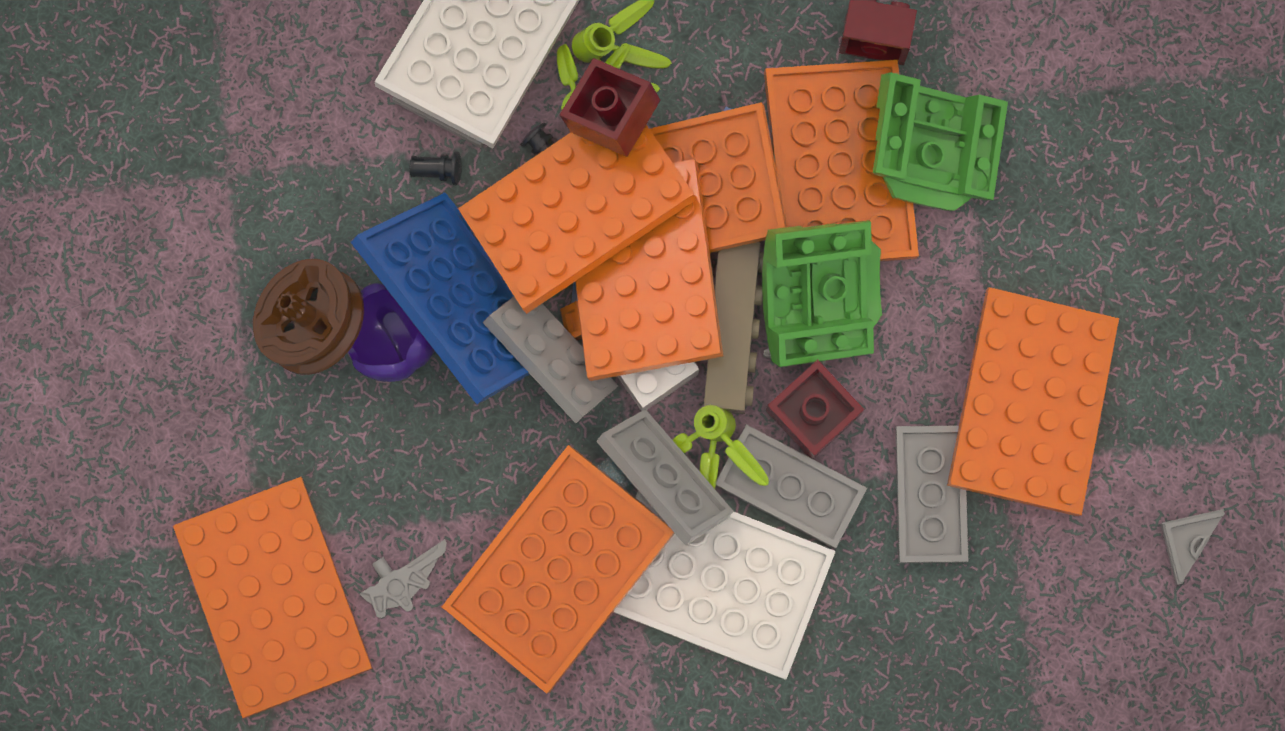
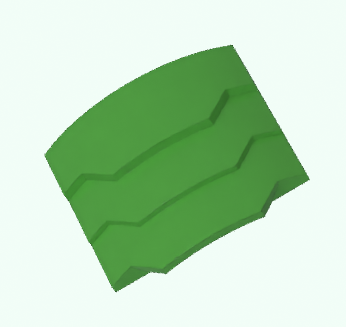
(937, 144)
(820, 292)

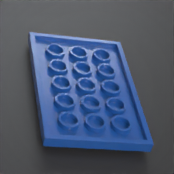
(446, 290)

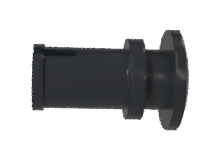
(538, 139)
(437, 167)

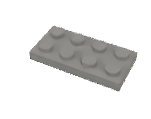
(549, 356)
(665, 476)
(798, 489)
(929, 511)

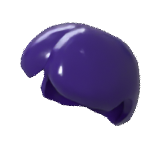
(388, 341)

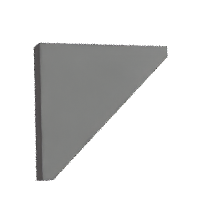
(1186, 540)

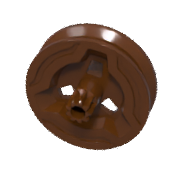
(322, 327)

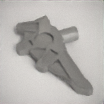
(401, 585)

